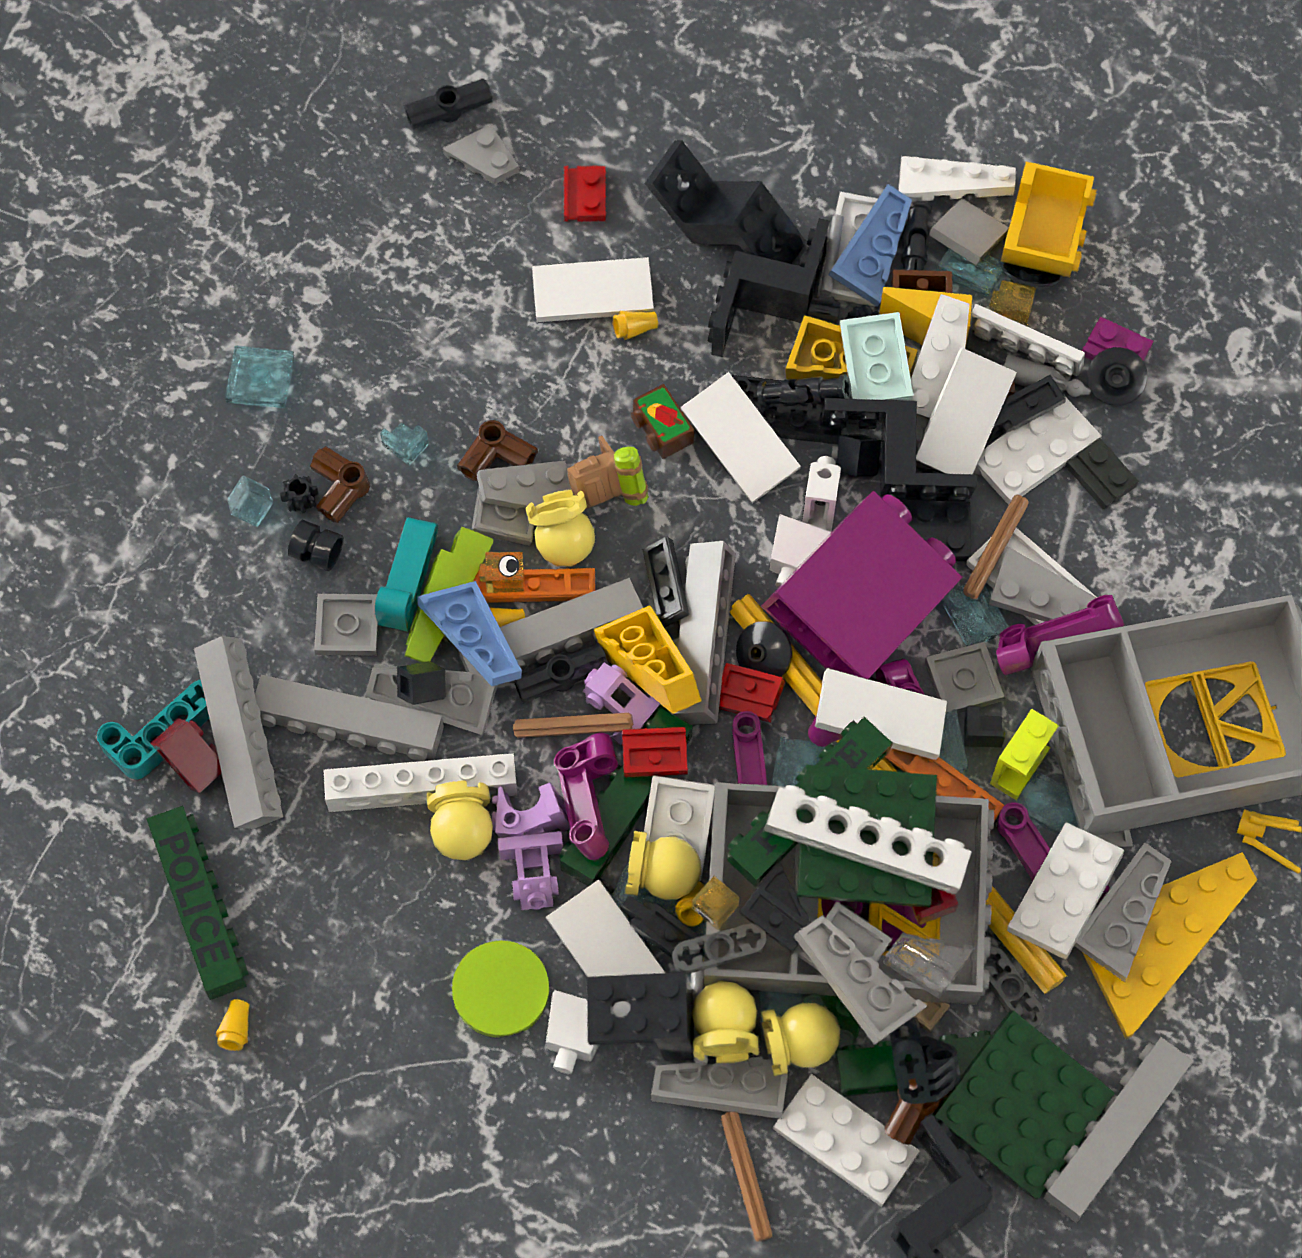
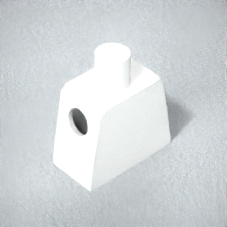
(823, 487)
(792, 545)
(568, 1031)

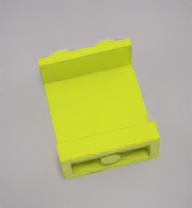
(1023, 754)

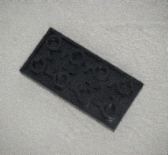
(790, 422)

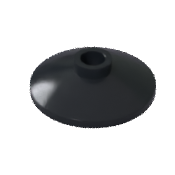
(1030, 277)
(1117, 362)
(774, 647)

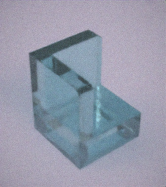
(404, 442)
(250, 501)

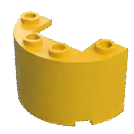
(1049, 220)

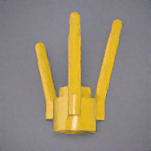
(1254, 824)

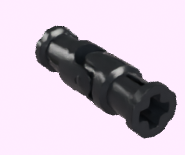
(916, 236)
(803, 391)

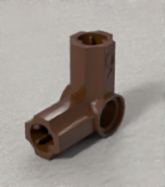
(484, 452)
(341, 493)
(907, 1117)

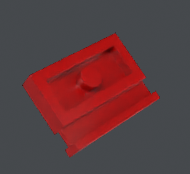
(585, 193)
(750, 691)
(654, 752)

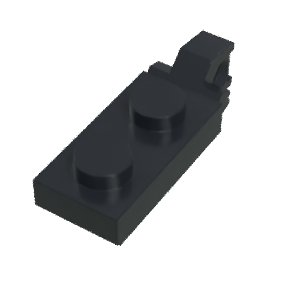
(1028, 404)
(659, 927)

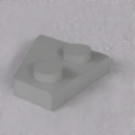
(484, 154)

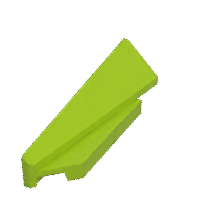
(447, 571)

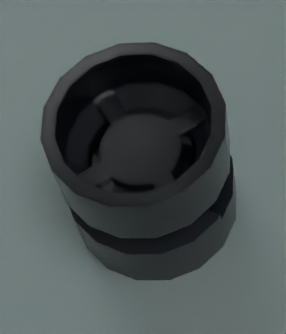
(320, 547)

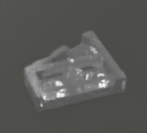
(927, 961)

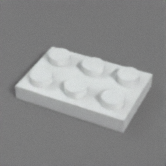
(680, 811)

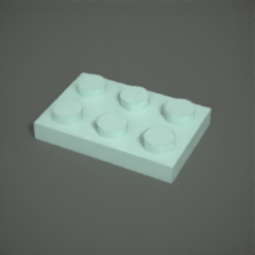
(876, 357)

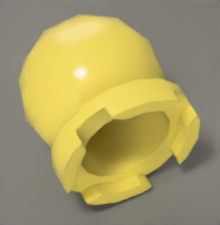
(562, 530)
(460, 821)
(664, 867)
(724, 1019)
(802, 1036)

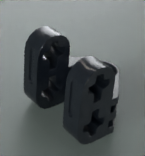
(932, 1065)

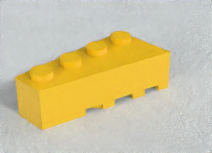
(821, 352)
(649, 658)

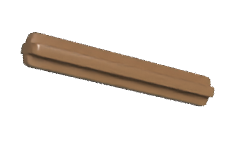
(995, 547)
(572, 725)
(746, 1176)

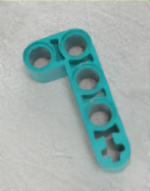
(399, 599)
(140, 743)

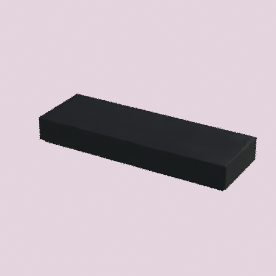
(665, 581)

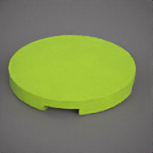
(500, 988)

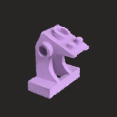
(603, 683)
(542, 818)
(532, 853)

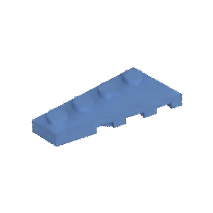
(869, 255)
(471, 627)

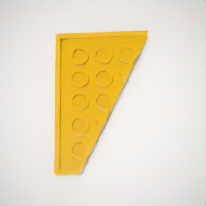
(1178, 929)

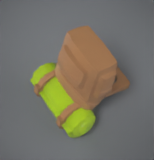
(610, 476)

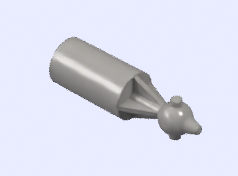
(1031, 372)

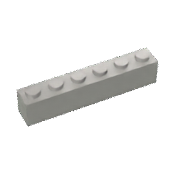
(567, 624)
(705, 628)
(348, 718)
(238, 732)
(1117, 1129)

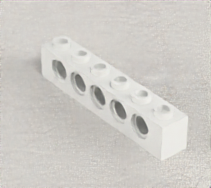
(410, 781)
(952, 855)

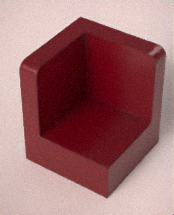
(941, 905)

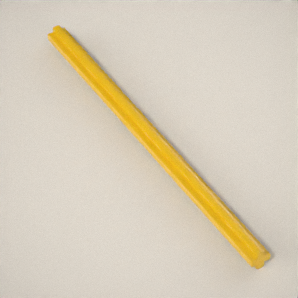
(808, 686)

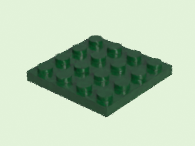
(888, 794)
(1023, 1104)

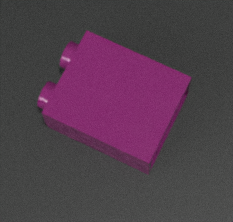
(864, 588)

